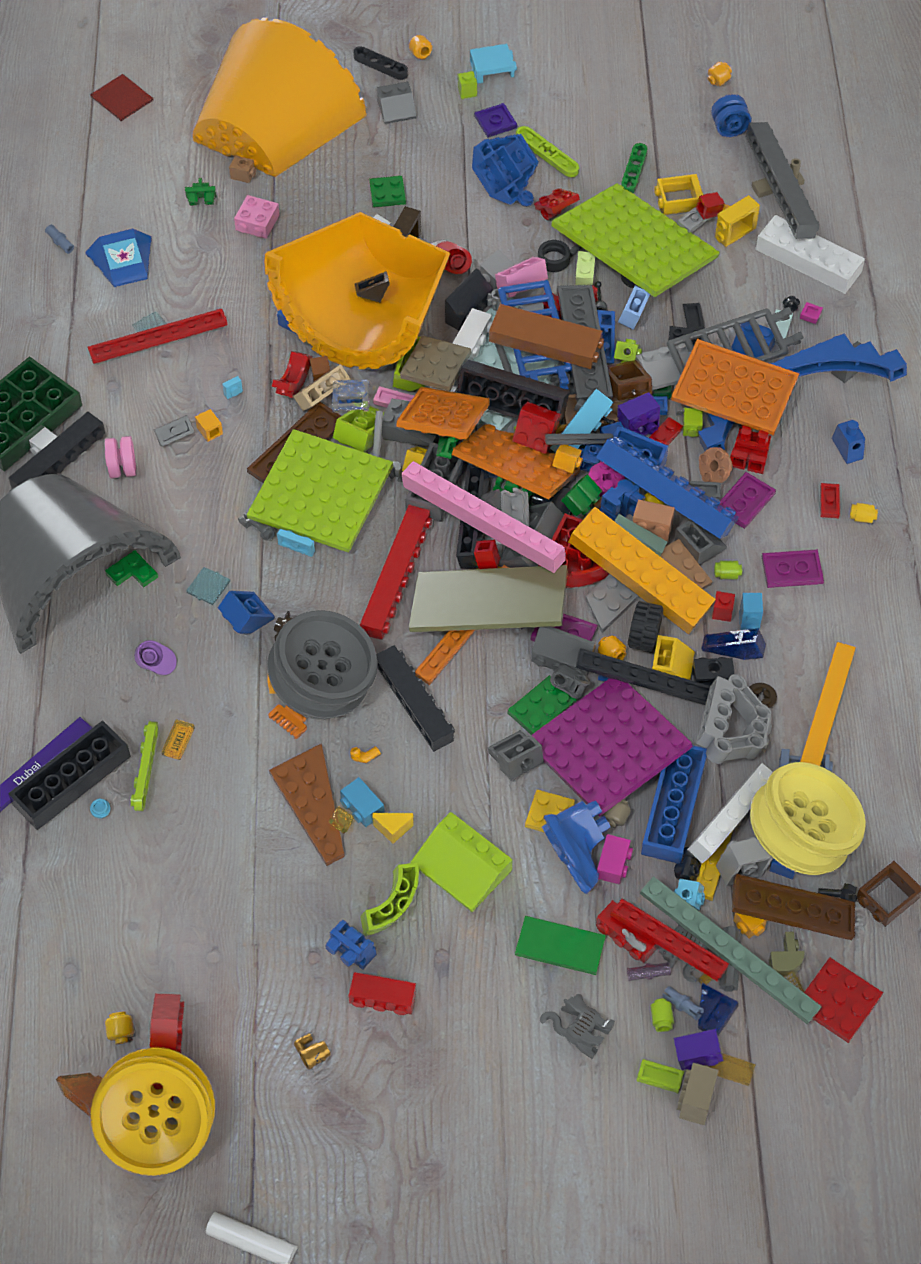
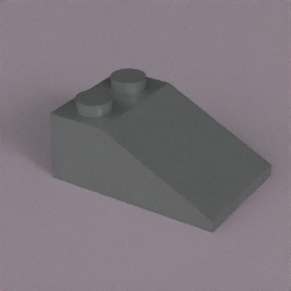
(393, 433)

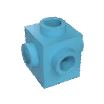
(691, 892)

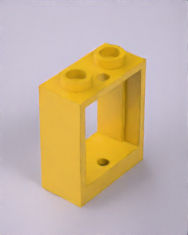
(678, 184)
(743, 211)

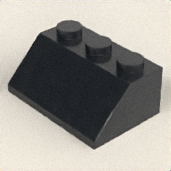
(468, 295)

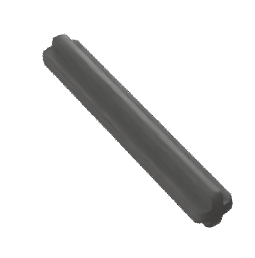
(577, 439)

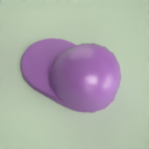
(155, 657)

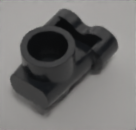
(688, 868)

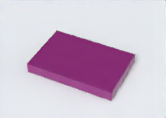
(747, 498)
(792, 568)
(573, 626)

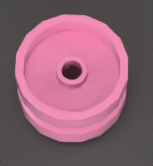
(120, 457)

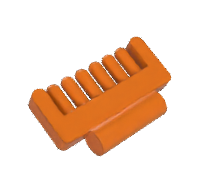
(294, 720)

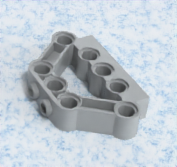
(718, 710)

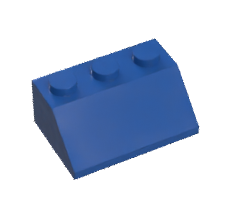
(649, 446)

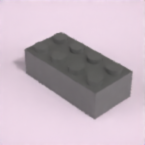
(446, 468)

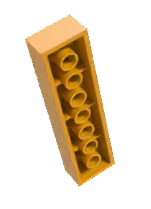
(641, 570)

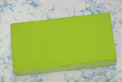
(660, 1076)

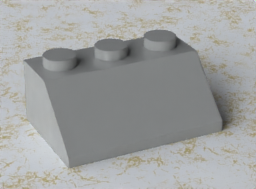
(661, 365)

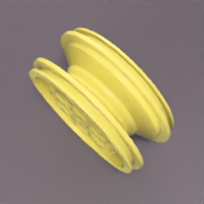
(807, 818)

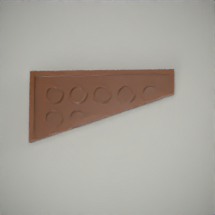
(308, 792)

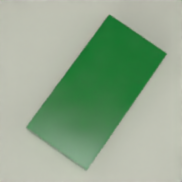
(560, 945)

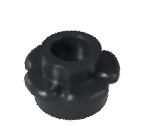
(793, 306)

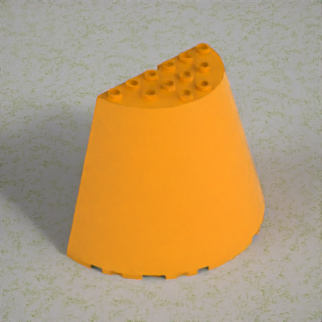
(277, 97)
(317, 292)

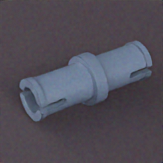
(59, 238)
(683, 1003)

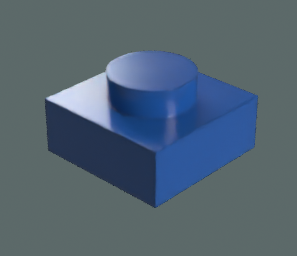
(662, 401)

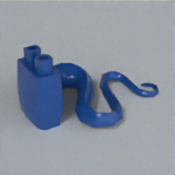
(573, 837)

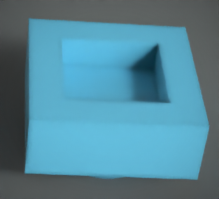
(232, 387)

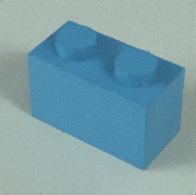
(750, 611)
(361, 801)

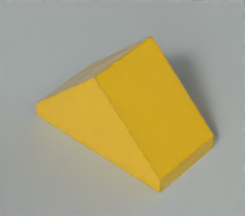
(393, 824)

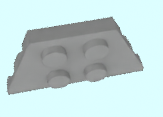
(610, 601)

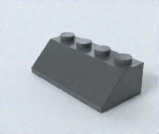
(543, 519)

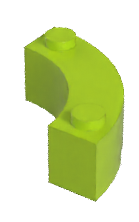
(403, 890)

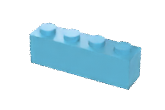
(588, 416)

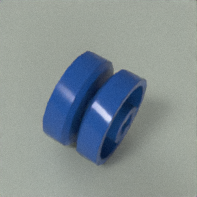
(731, 115)

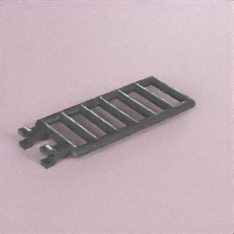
(735, 323)

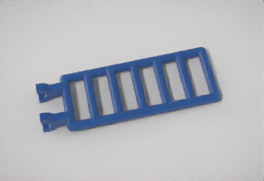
(533, 374)

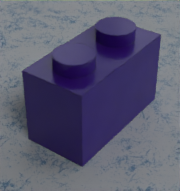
(698, 1048)

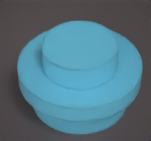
(100, 808)

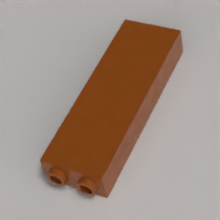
(546, 336)

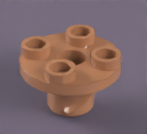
(715, 465)

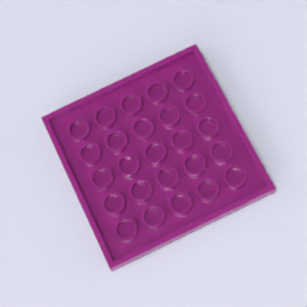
(610, 744)

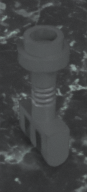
(267, 532)

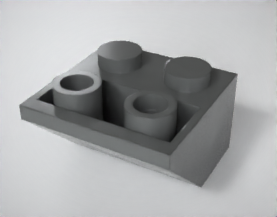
(699, 541)

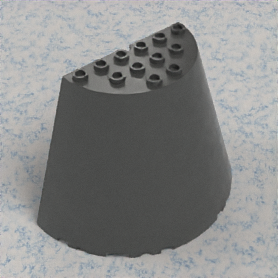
(53, 532)

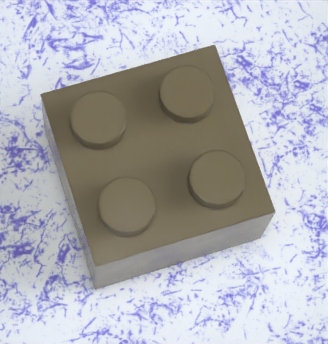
(697, 1093)

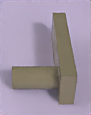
(762, 187)

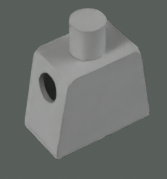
(494, 264)

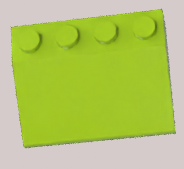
(462, 862)

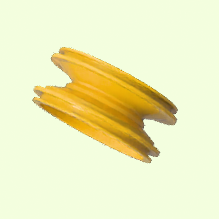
(127, 1139)

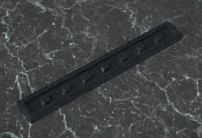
(642, 676)

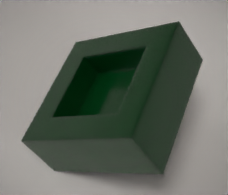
(665, 391)

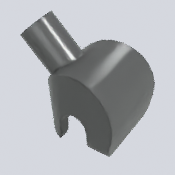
(396, 471)

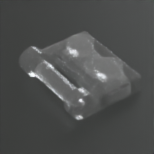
(350, 390)

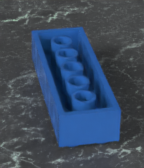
(674, 806)

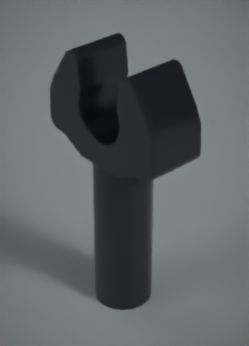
(842, 893)

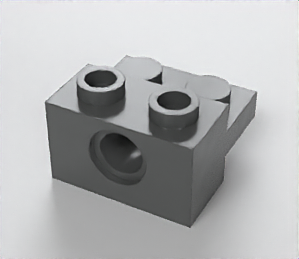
(517, 754)

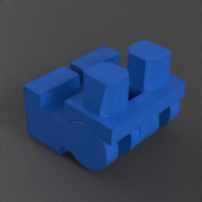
(621, 499)
(351, 945)

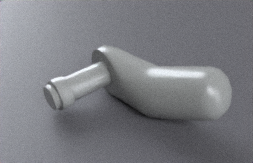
(630, 938)

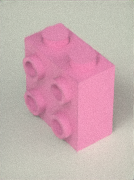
(256, 216)

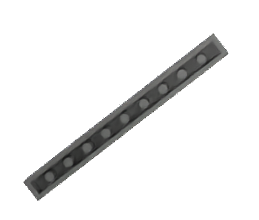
(782, 181)

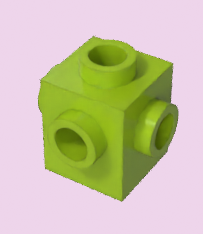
(623, 346)

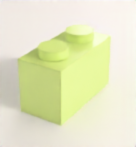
(585, 268)

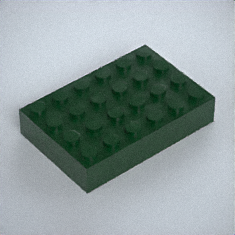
(29, 402)

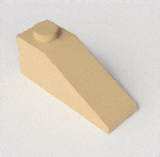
(320, 388)

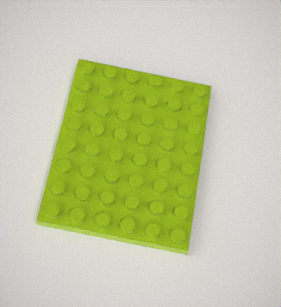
(635, 239)

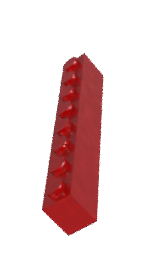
(395, 572)

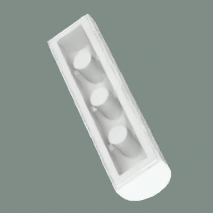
(250, 1239)

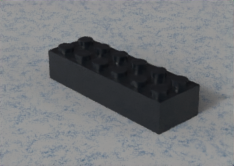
(510, 391)
(69, 775)

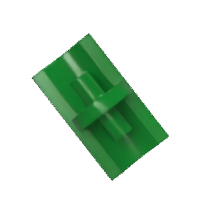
(201, 190)

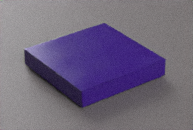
(495, 120)

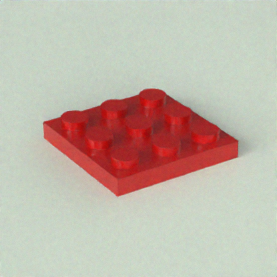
(843, 999)

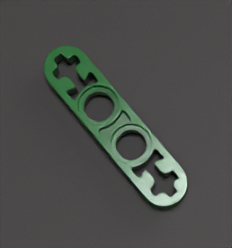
(632, 168)

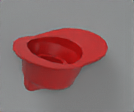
(459, 258)

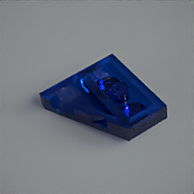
(717, 1009)

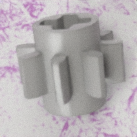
(494, 299)

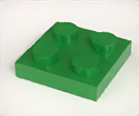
(387, 191)

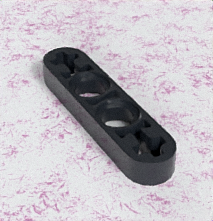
(364, 55)

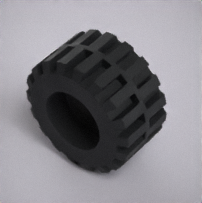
(645, 626)

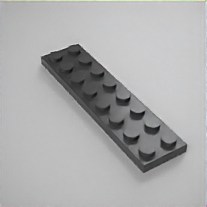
(579, 307)

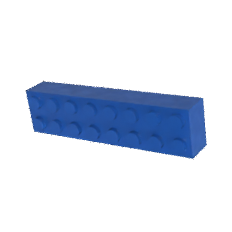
(668, 487)

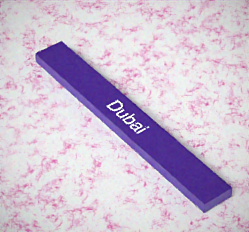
(51, 750)

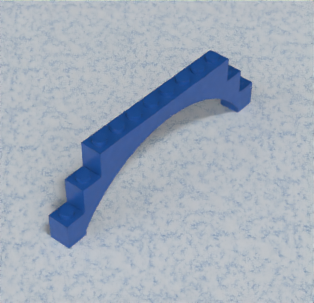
(830, 355)

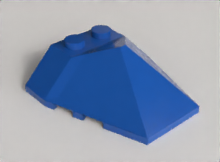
(504, 166)

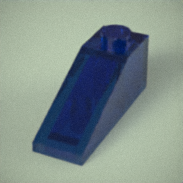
(737, 644)

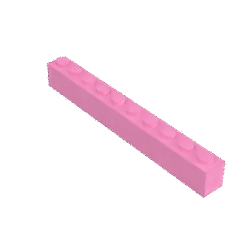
(484, 517)

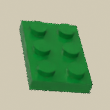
(540, 706)

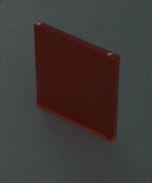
(121, 97)

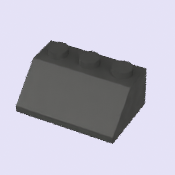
(558, 648)

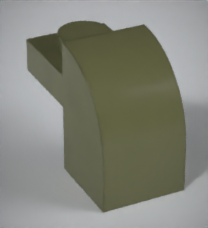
(789, 959)

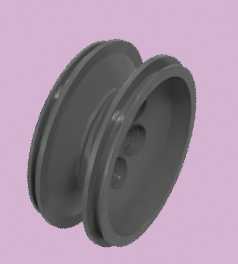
(349, 652)

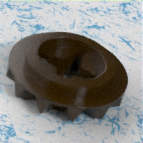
(768, 691)

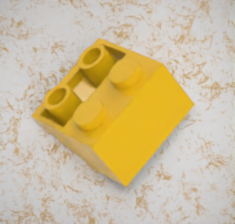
(673, 657)

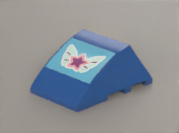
(122, 256)

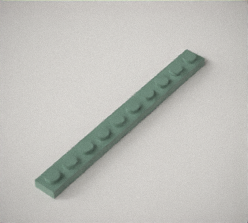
(730, 950)

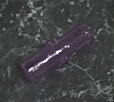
(648, 971)

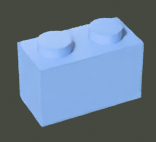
(634, 307)

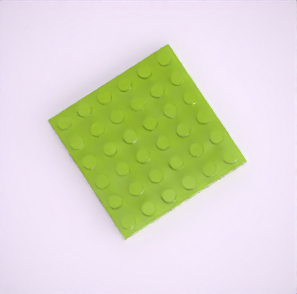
(320, 490)

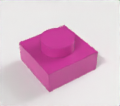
(811, 313)

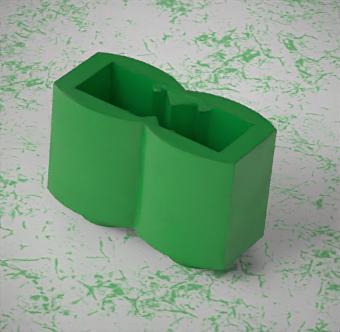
(582, 495)

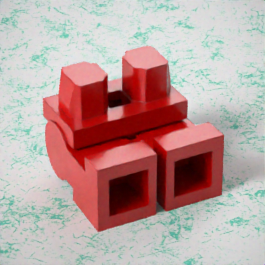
(751, 448)

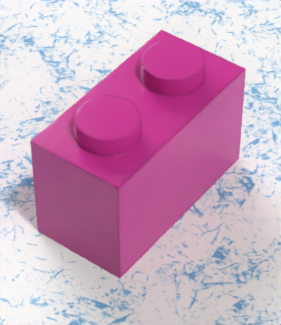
(613, 859)

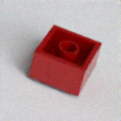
(533, 425)

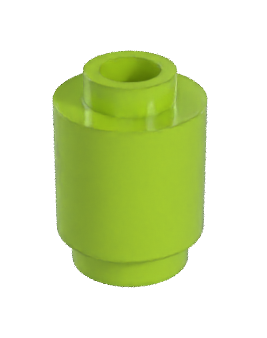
(727, 569)
(662, 1015)

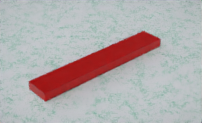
(669, 939)

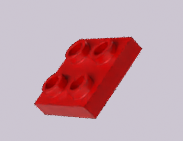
(553, 204)

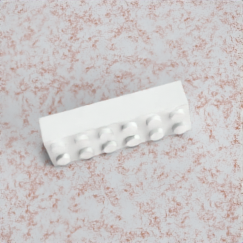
(810, 256)

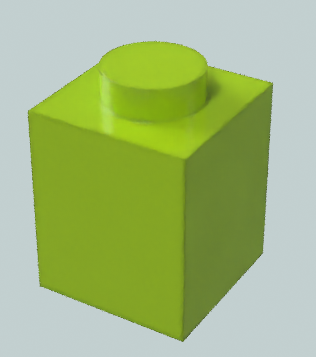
(467, 85)
(692, 422)

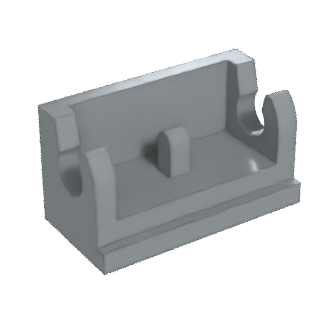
(516, 505)

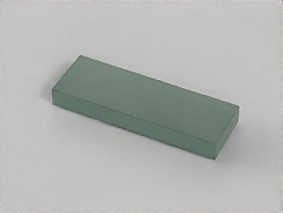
(646, 537)

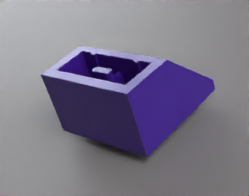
(640, 414)

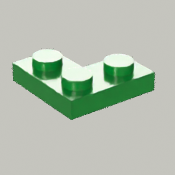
(133, 566)

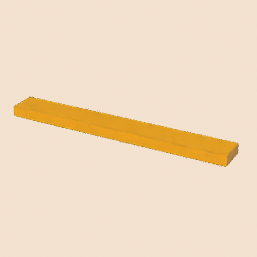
(828, 704)

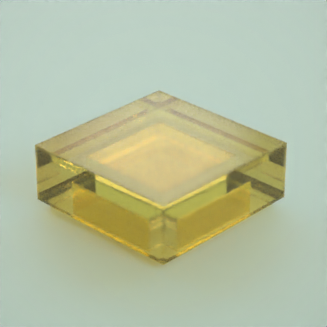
(341, 819)

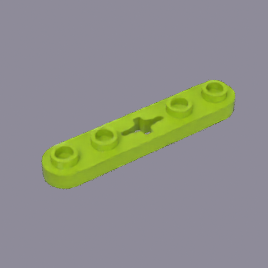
(555, 157)
(147, 750)

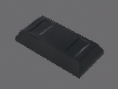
(693, 315)

